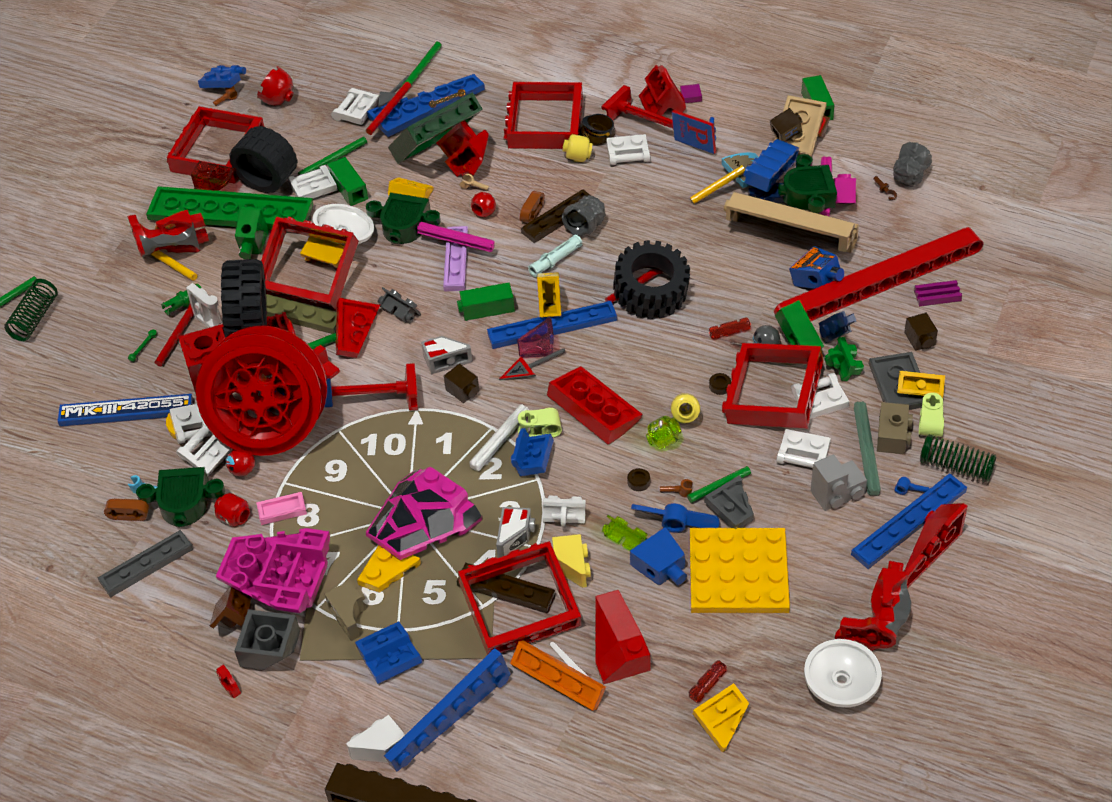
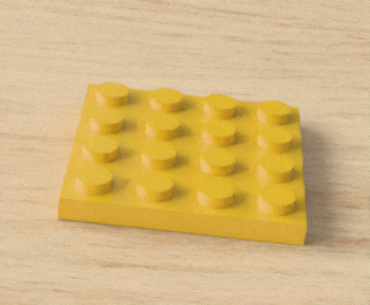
(738, 570)

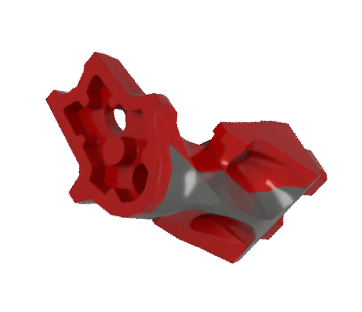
(180, 233)
(889, 607)

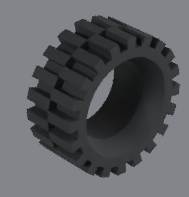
(646, 298)

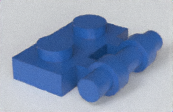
(222, 77)

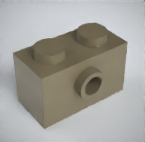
(893, 426)

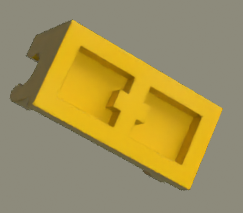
(322, 251)

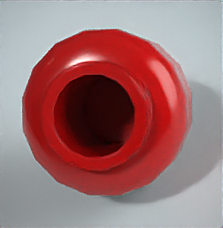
(232, 509)

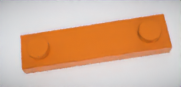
(558, 675)

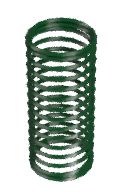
(23, 327)
(984, 477)

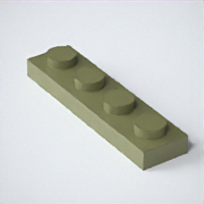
(303, 314)

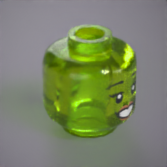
(663, 432)

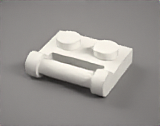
(358, 110)
(628, 149)
(313, 183)
(204, 306)
(826, 400)
(186, 418)
(802, 445)
(209, 455)

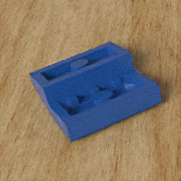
(388, 652)

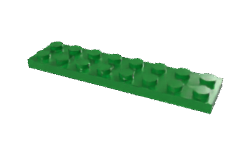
(224, 207)

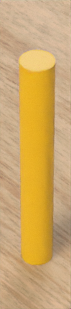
(717, 184)
(175, 265)

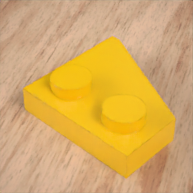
(384, 569)
(722, 715)

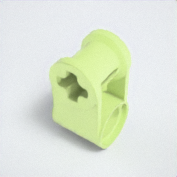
(931, 415)
(540, 422)

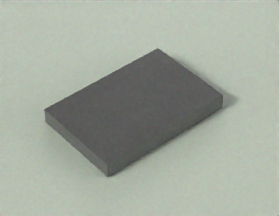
(886, 373)

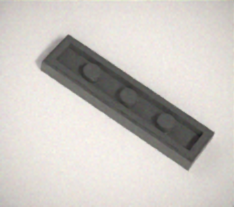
(145, 563)

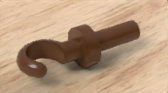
(884, 188)

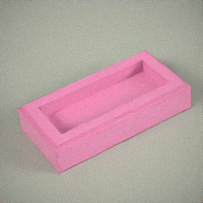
(281, 508)

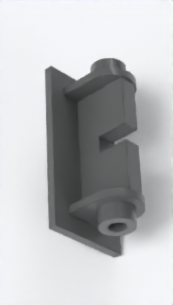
(405, 309)

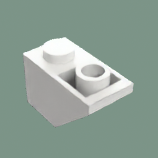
(375, 741)

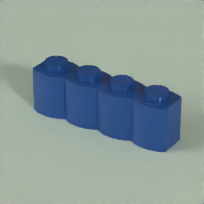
(771, 165)

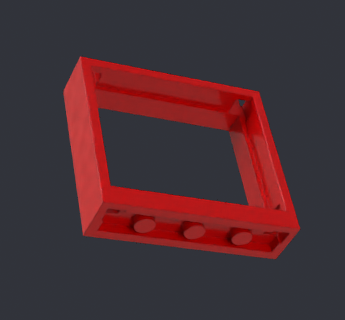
(542, 92)
(208, 117)
(308, 228)
(769, 415)
(532, 632)

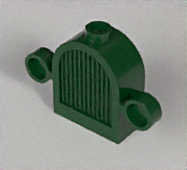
(808, 186)
(402, 216)
(182, 494)

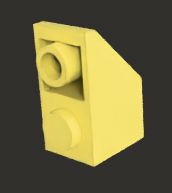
(571, 555)

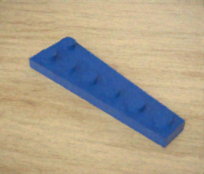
(474, 687)

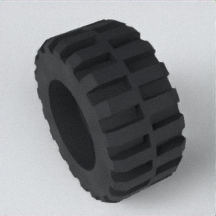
(243, 295)

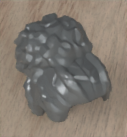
(911, 163)
(584, 215)

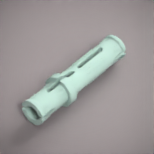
(549, 259)

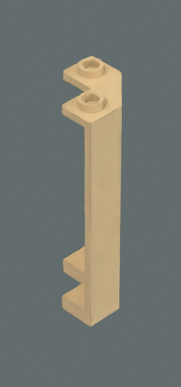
(844, 230)

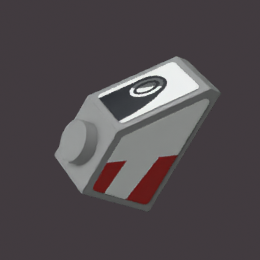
(445, 353)
(514, 529)

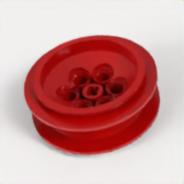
(292, 368)

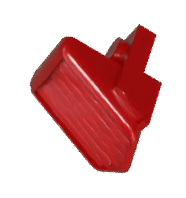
(661, 92)
(464, 149)

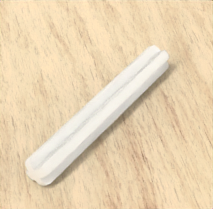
(497, 440)

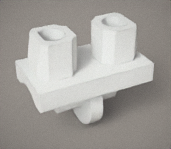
(564, 510)

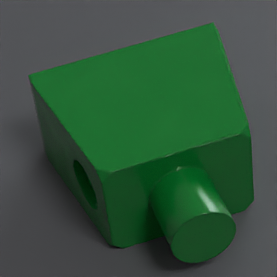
(251, 232)

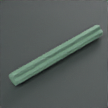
(867, 448)

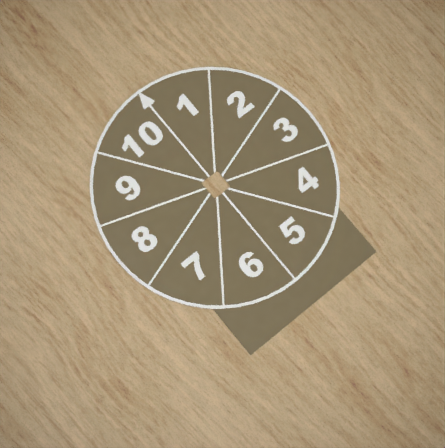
(344, 488)

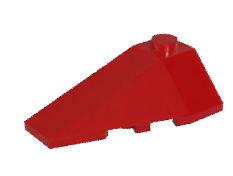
(938, 534)
(618, 640)

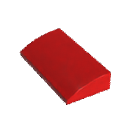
(593, 404)

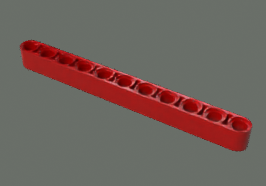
(887, 274)

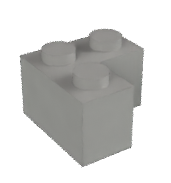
(836, 483)

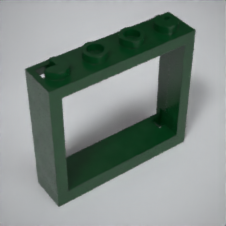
(433, 127)

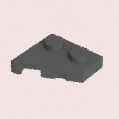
(731, 503)

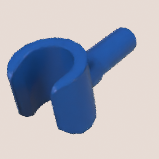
(904, 484)

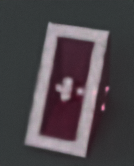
(537, 341)

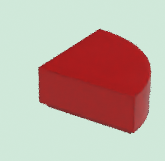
(228, 681)

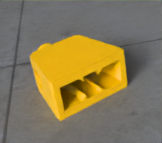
(549, 293)

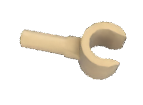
(470, 181)

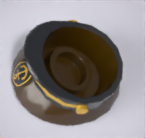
(597, 128)

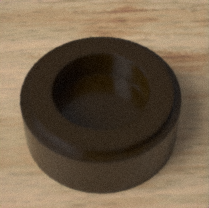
(718, 383)
(638, 479)

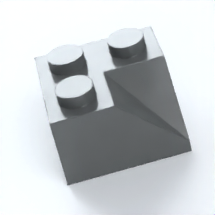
(266, 639)

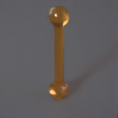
(461, 93)

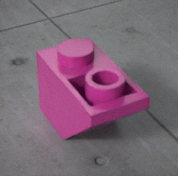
(845, 188)

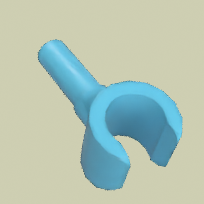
(137, 482)

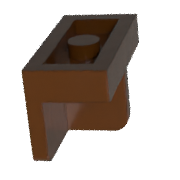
(231, 608)

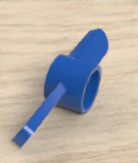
(677, 517)

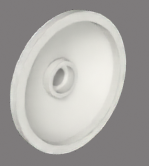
(345, 217)
(845, 662)

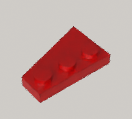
(353, 325)

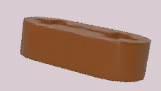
(532, 206)
(126, 509)

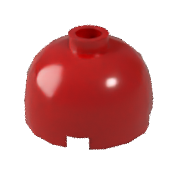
(276, 87)

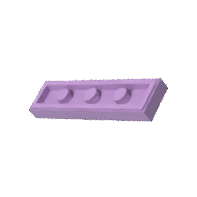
(455, 264)

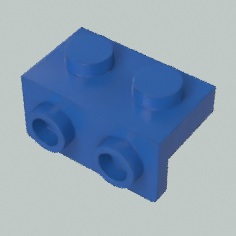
(531, 453)

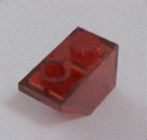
(211, 176)

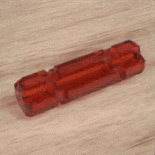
(729, 328)
(707, 681)

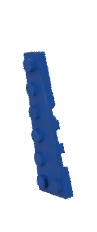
(417, 108)

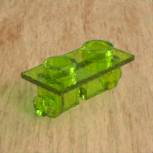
(619, 528)

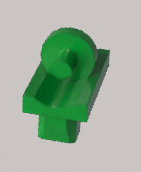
(843, 360)

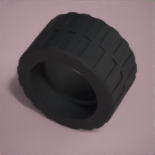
(263, 159)

